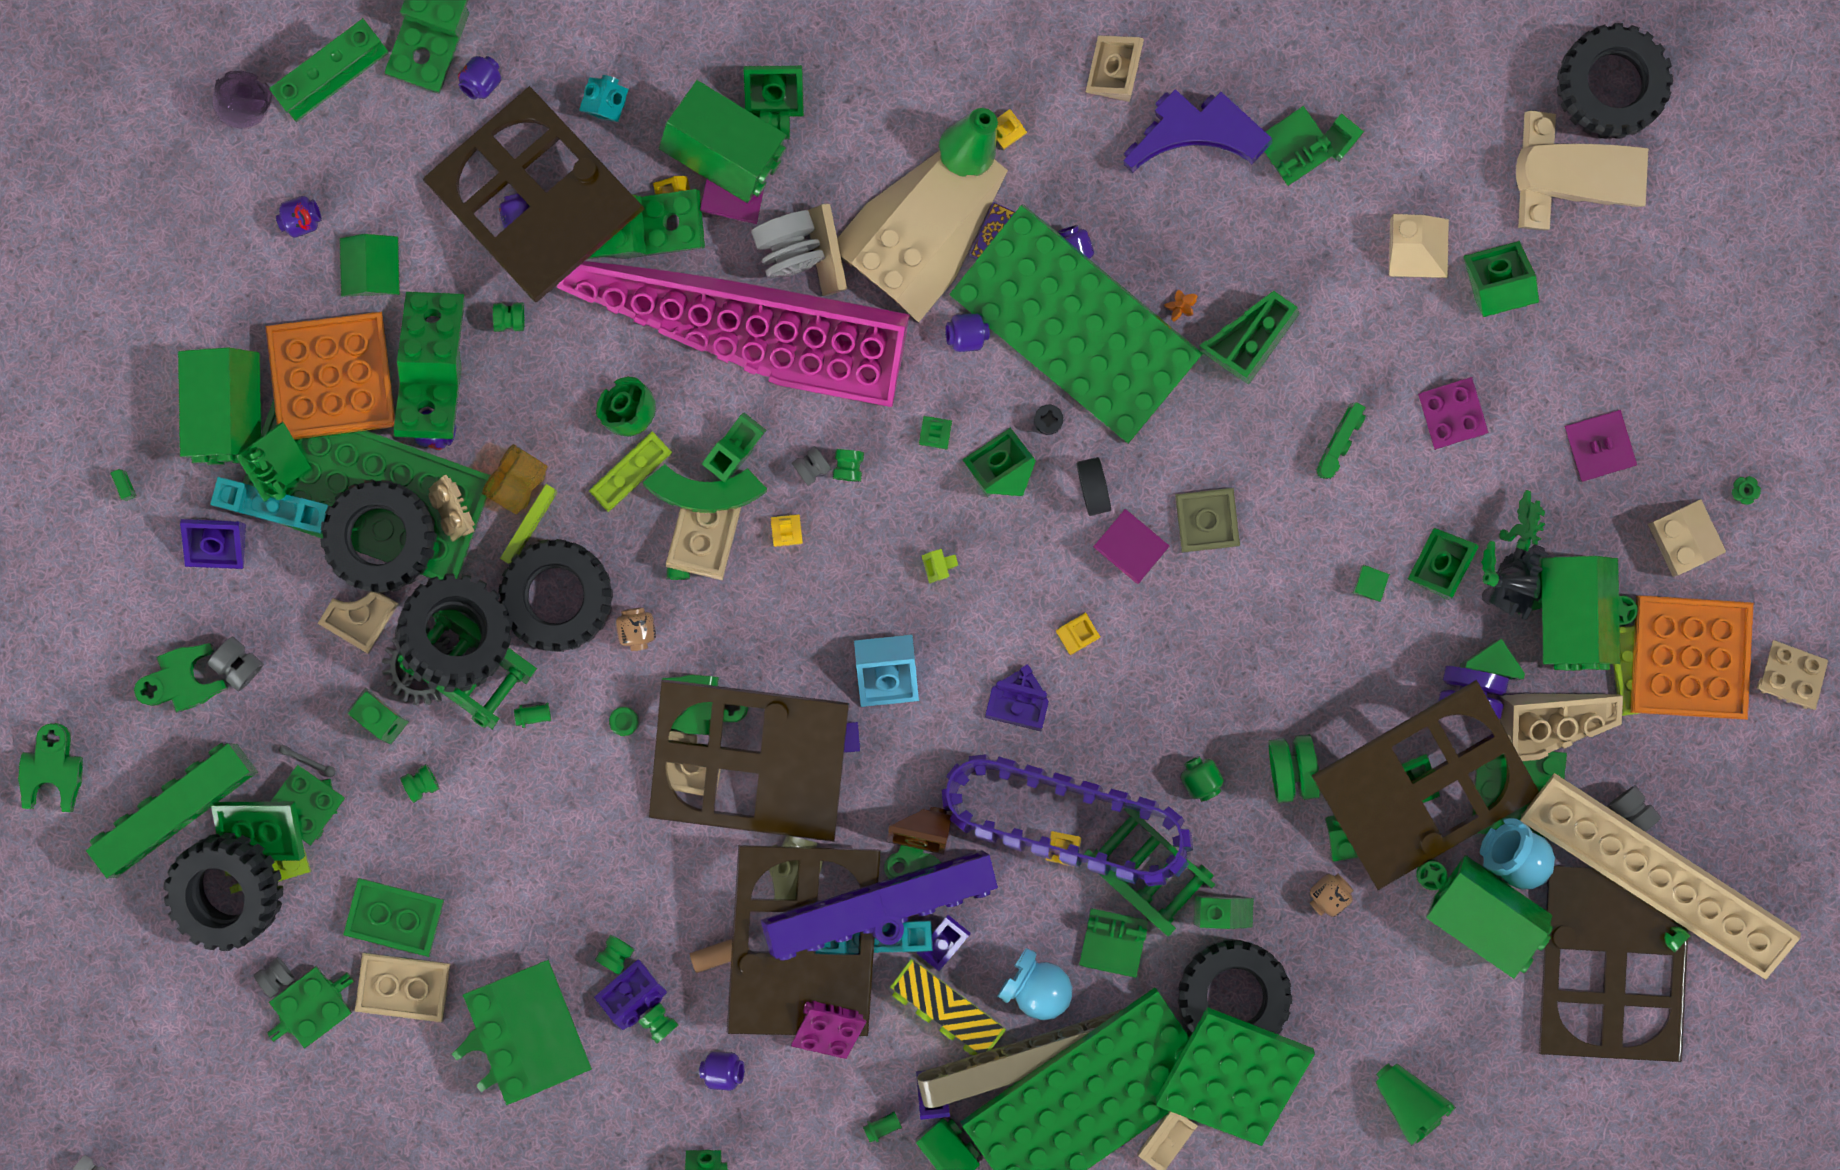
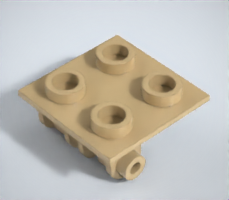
(444, 497)
(1793, 675)

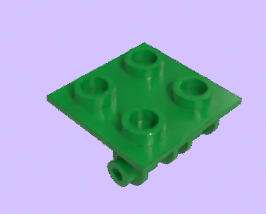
(1297, 146)
(273, 462)
(313, 801)
(1113, 943)

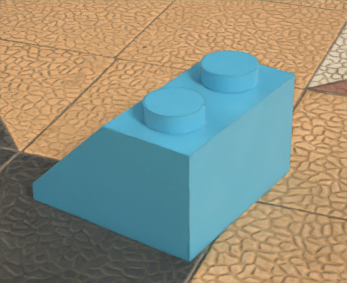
(886, 670)

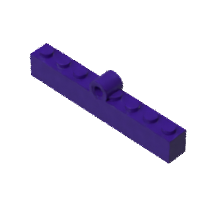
(879, 904)

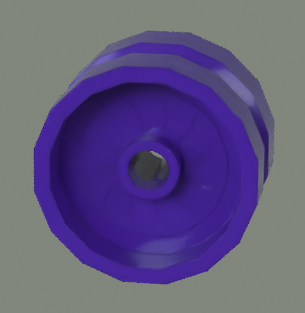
(1489, 683)

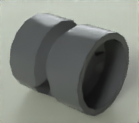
(228, 656)
(1632, 808)

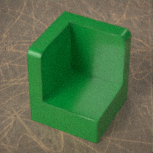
(1343, 136)

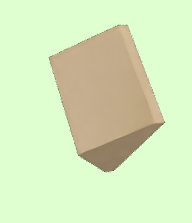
(1114, 66)

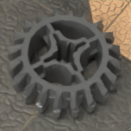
(402, 684)

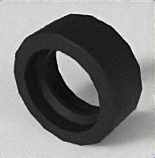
(1093, 486)

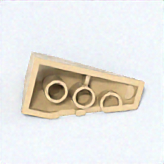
(1553, 721)

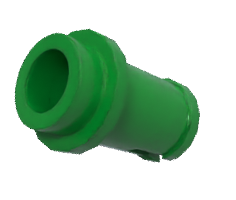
(532, 714)
(882, 1127)

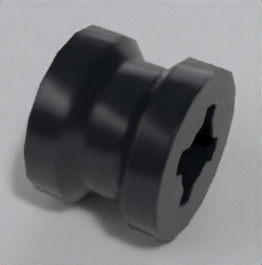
(1047, 424)

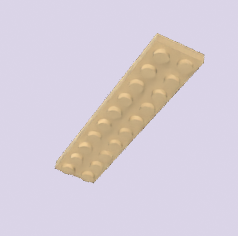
(1660, 876)

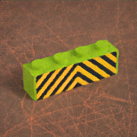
(946, 1007)

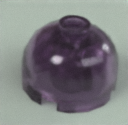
(241, 99)

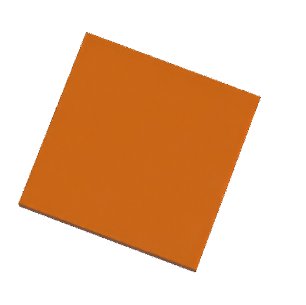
(331, 375)
(1692, 657)

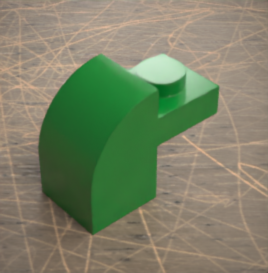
(734, 447)

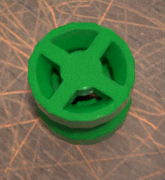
(1627, 610)
(1434, 879)

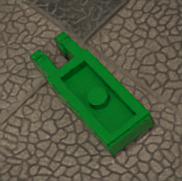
(1340, 440)

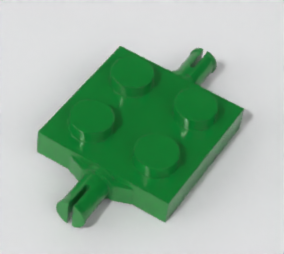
(310, 1007)

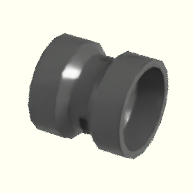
(805, 468)
(274, 977)

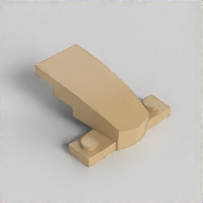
(1574, 172)

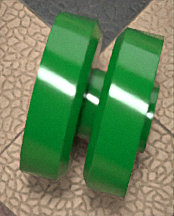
(1294, 768)

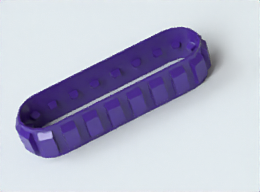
(980, 763)

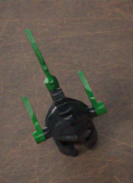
(1520, 574)

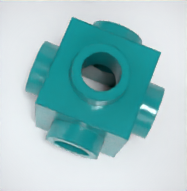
(604, 98)

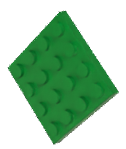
(1234, 1076)

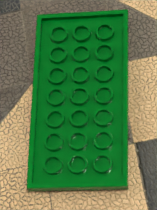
(1076, 323)
(363, 455)
(1085, 1096)

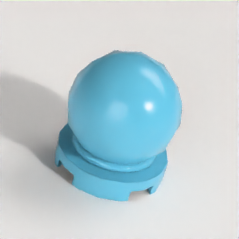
(1518, 855)
(1039, 988)

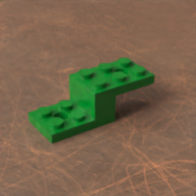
(428, 26)
(649, 230)
(429, 365)

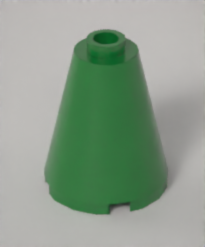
(970, 143)
(1412, 1102)

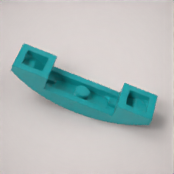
(287, 511)
(916, 937)

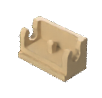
(1166, 1140)

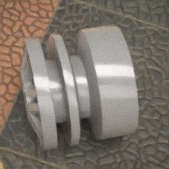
(788, 245)

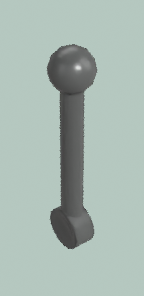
(329, 771)

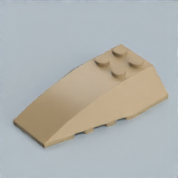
(920, 232)

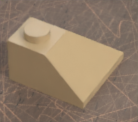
(1418, 246)

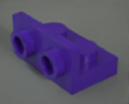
(630, 995)

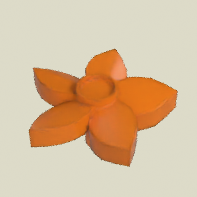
(1182, 304)

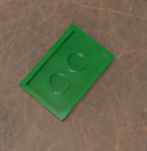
(266, 823)
(393, 917)

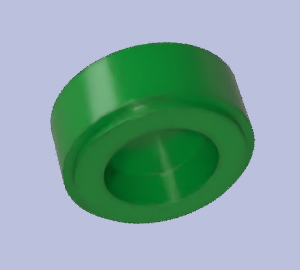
(623, 721)

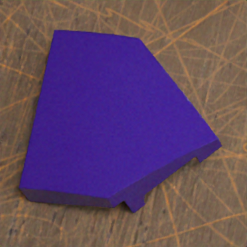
(1018, 701)

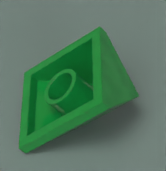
(1002, 465)

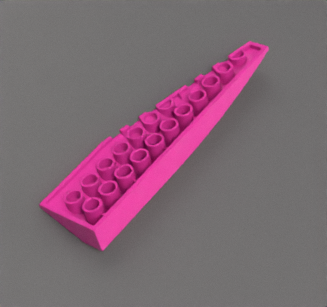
(765, 330)

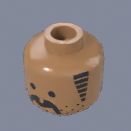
(635, 628)
(1331, 895)

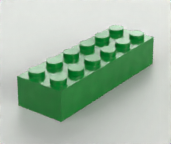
(171, 811)

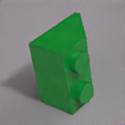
(1502, 279)
(946, 1148)

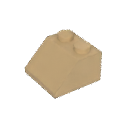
(1687, 538)

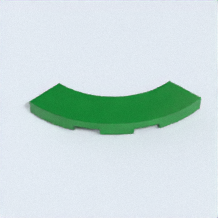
(704, 496)

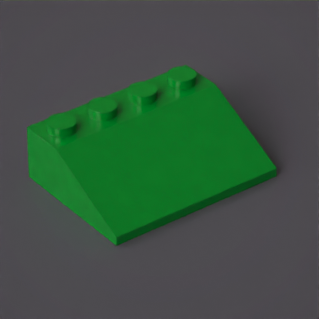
(527, 1032)

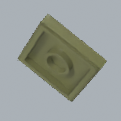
(1207, 520)

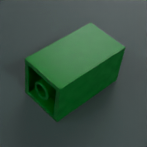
(723, 142)
(218, 403)
(1580, 612)
(1490, 917)

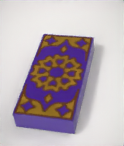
(995, 221)

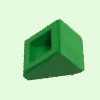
(1371, 583)

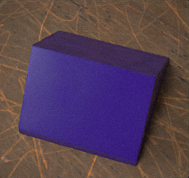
(213, 543)

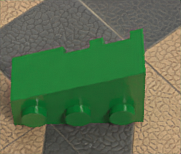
(1252, 337)

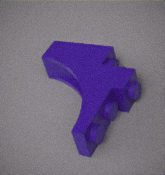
(1183, 125)

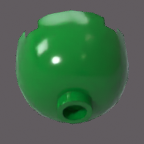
(626, 407)

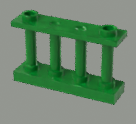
(329, 70)
(469, 635)
(1142, 898)

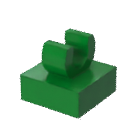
(935, 432)

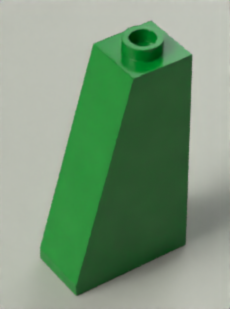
(1223, 912)

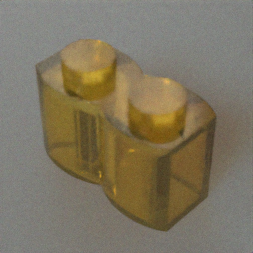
(515, 479)

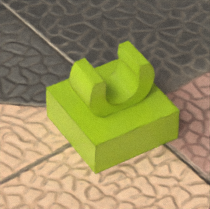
(938, 565)

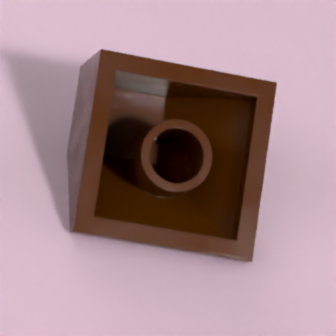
(923, 830)

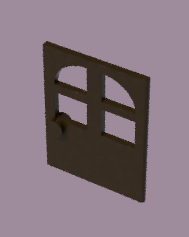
(560, 224)
(796, 764)
(1385, 809)
(1603, 916)
(771, 993)

